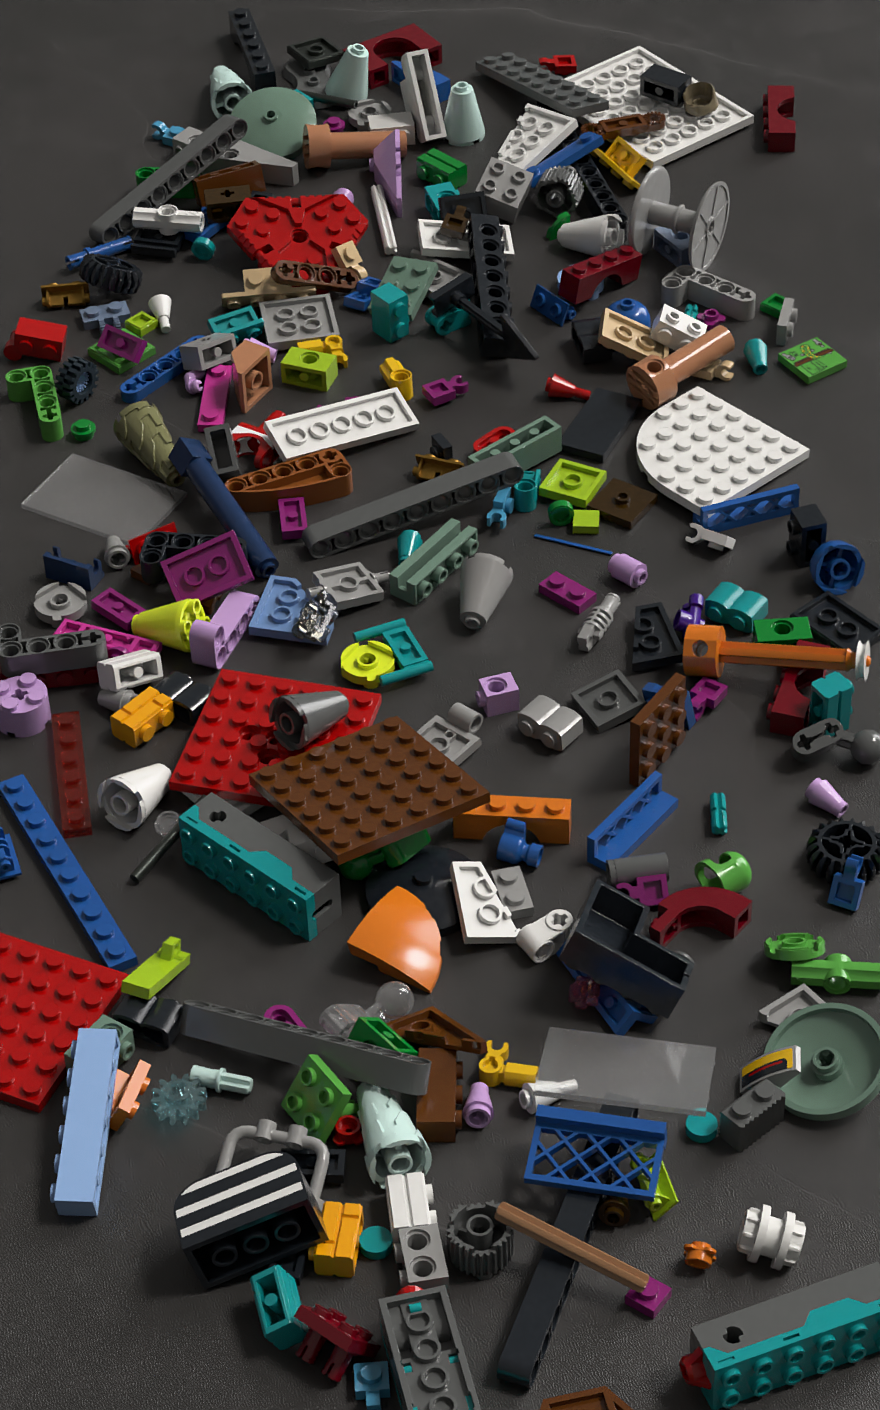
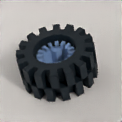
(76, 379)

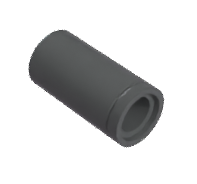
(628, 868)

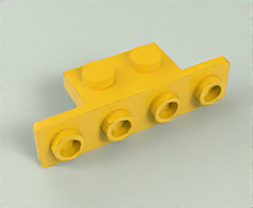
(623, 160)

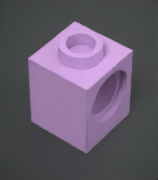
(498, 694)

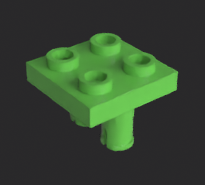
(318, 1099)

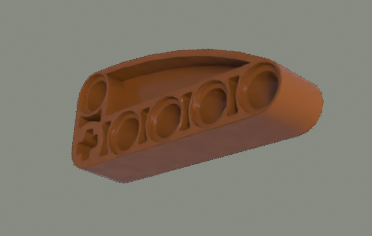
(313, 476)

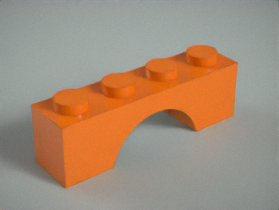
(543, 816)

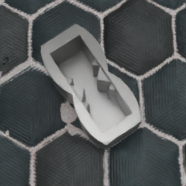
(550, 722)

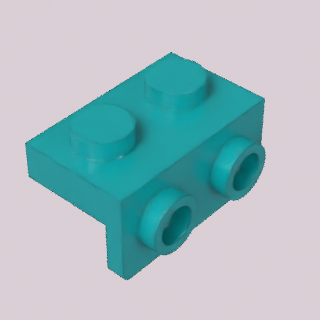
(240, 322)

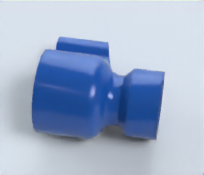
(514, 848)

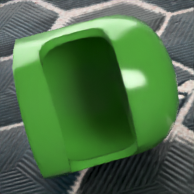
(732, 872)

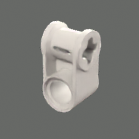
(544, 938)

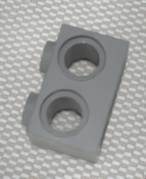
(421, 1257)

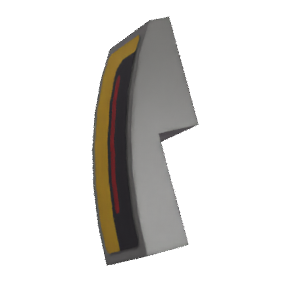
(776, 1066)

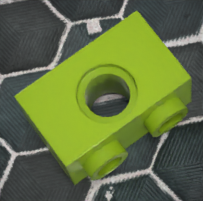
(309, 368)

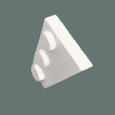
(479, 908)

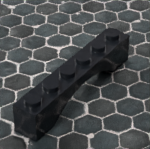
(245, 33)

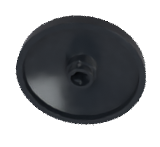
(427, 878)

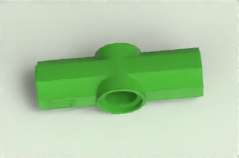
(836, 973)

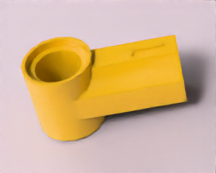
(397, 376)

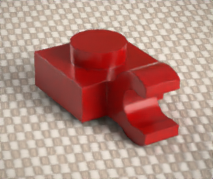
(560, 64)

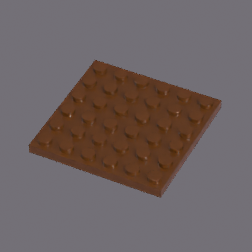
(368, 789)

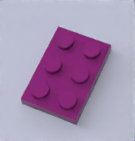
(208, 569)

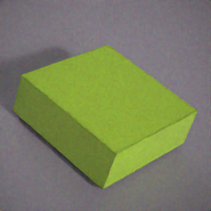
(141, 324)
(586, 522)

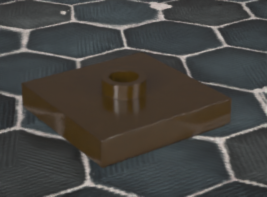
(623, 503)

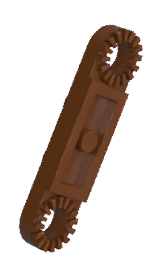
(626, 125)

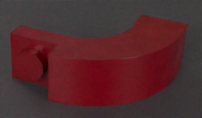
(700, 907)

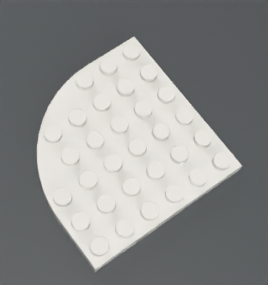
(711, 451)

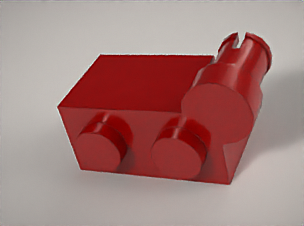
(36, 340)

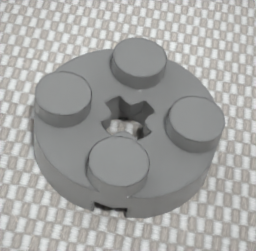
(366, 107)
(71, 599)

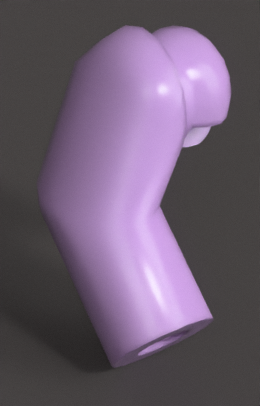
(192, 381)

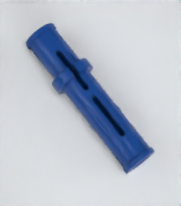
(110, 248)

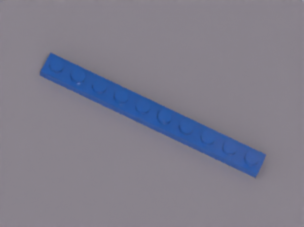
(67, 874)

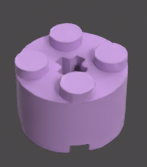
(23, 705)

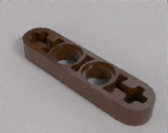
(314, 272)

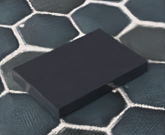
(838, 623)

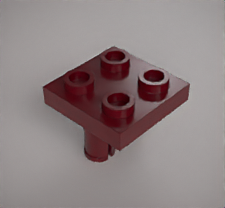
(331, 1325)

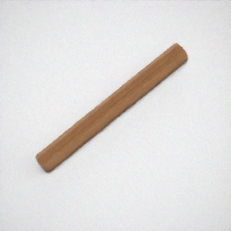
(572, 1247)

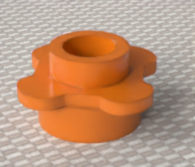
(699, 1255)

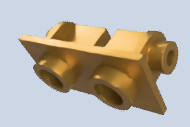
(54, 294)
(430, 466)

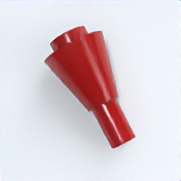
(561, 387)

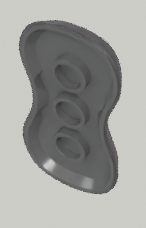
(308, 80)

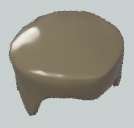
(700, 99)

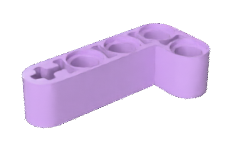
(215, 640)

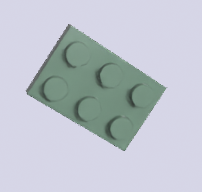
(413, 278)

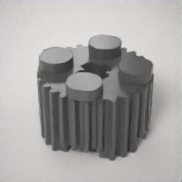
(558, 190)
(478, 1240)

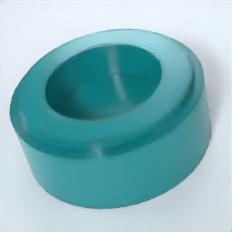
(203, 248)
(701, 1128)
(376, 1242)

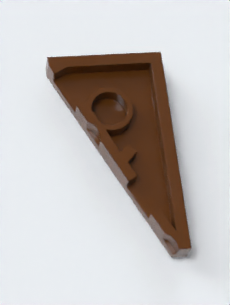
(438, 1030)

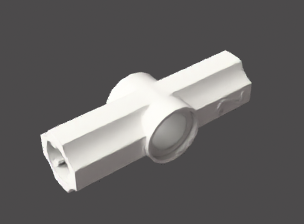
(168, 219)

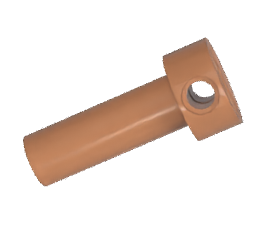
(322, 145)
(657, 378)

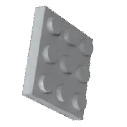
(298, 320)

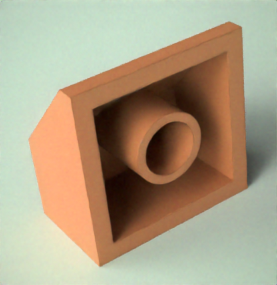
(251, 373)

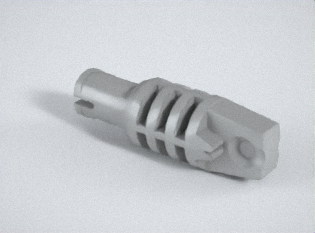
(597, 622)

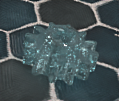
(179, 1099)

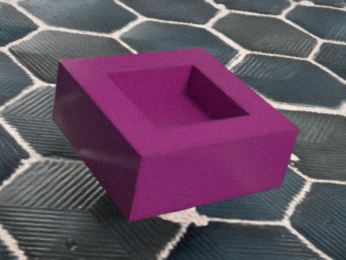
(651, 1299)

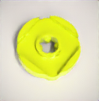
(355, 660)

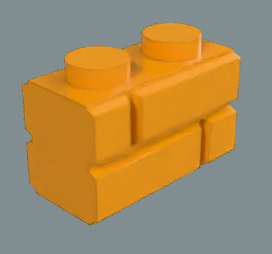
(142, 717)
(340, 1252)

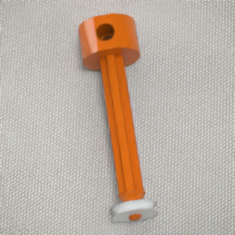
(777, 655)

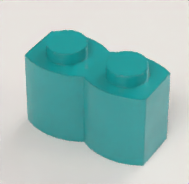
(735, 606)

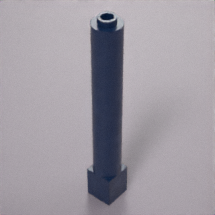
(194, 462)

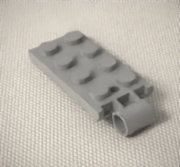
(455, 735)

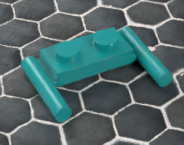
(405, 650)

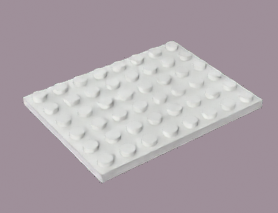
(683, 133)

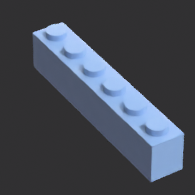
(86, 1122)

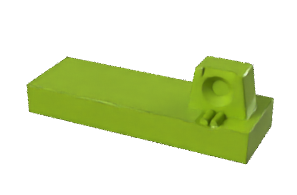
(157, 970)

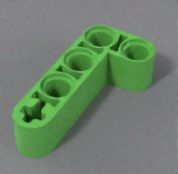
(38, 385)

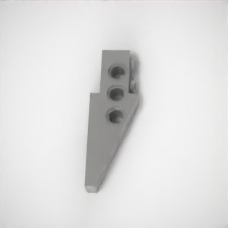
(274, 167)

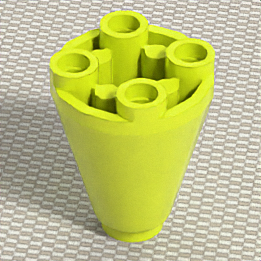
(169, 623)

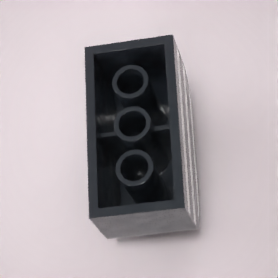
(247, 1217)

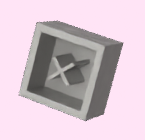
(504, 188)

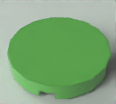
(794, 947)

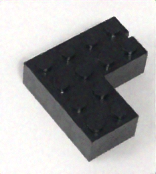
(615, 954)

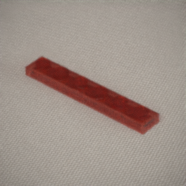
(71, 774)

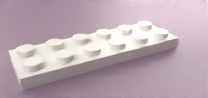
(341, 424)

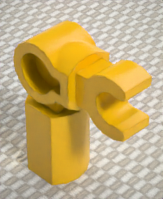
(331, 345)
(493, 1071)

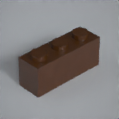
(242, 174)
(437, 1110)

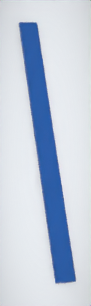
(573, 544)

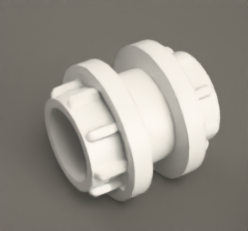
(771, 1237)

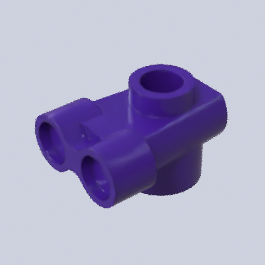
(689, 614)

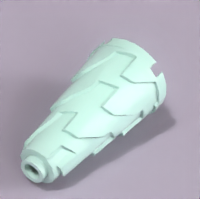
(226, 90)
(389, 1136)

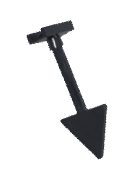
(457, 294)

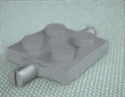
(348, 585)

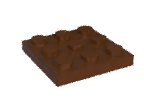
(657, 729)

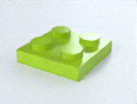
(572, 483)

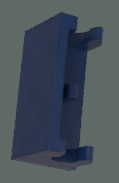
(71, 571)

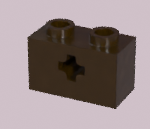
(224, 202)

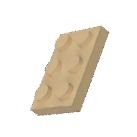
(628, 337)

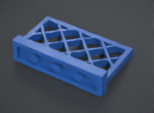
(606, 1130)

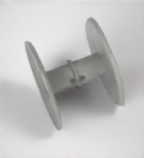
(653, 210)

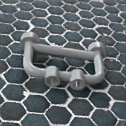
(295, 1138)

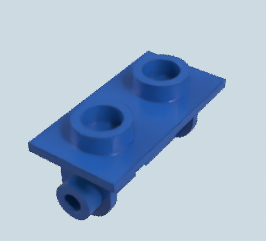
(552, 306)

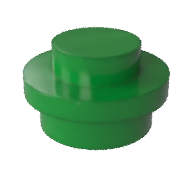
(83, 430)

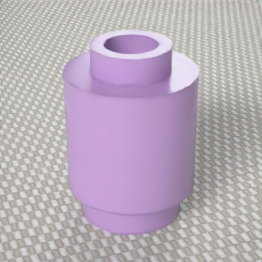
(627, 570)

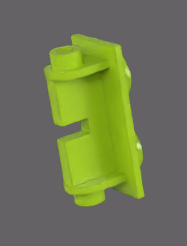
(665, 1194)

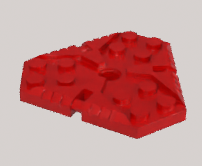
(296, 229)

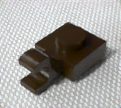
(455, 225)

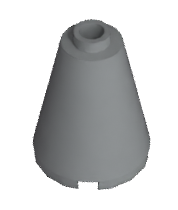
(482, 587)

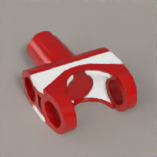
(254, 441)

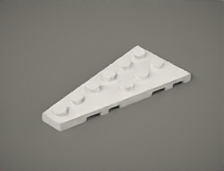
(535, 136)

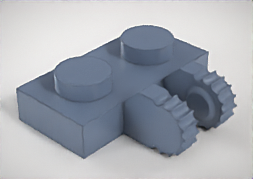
(110, 314)

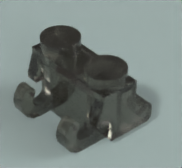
(315, 617)

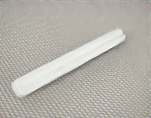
(383, 219)

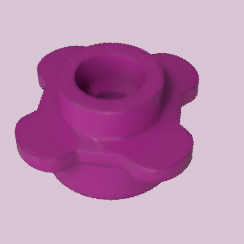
(711, 318)

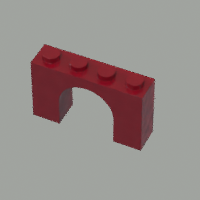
(397, 43)

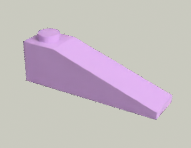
(387, 170)

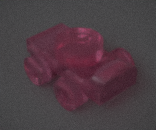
(584, 992)

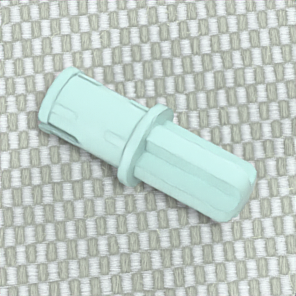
(221, 1080)

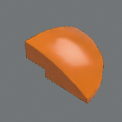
(400, 940)

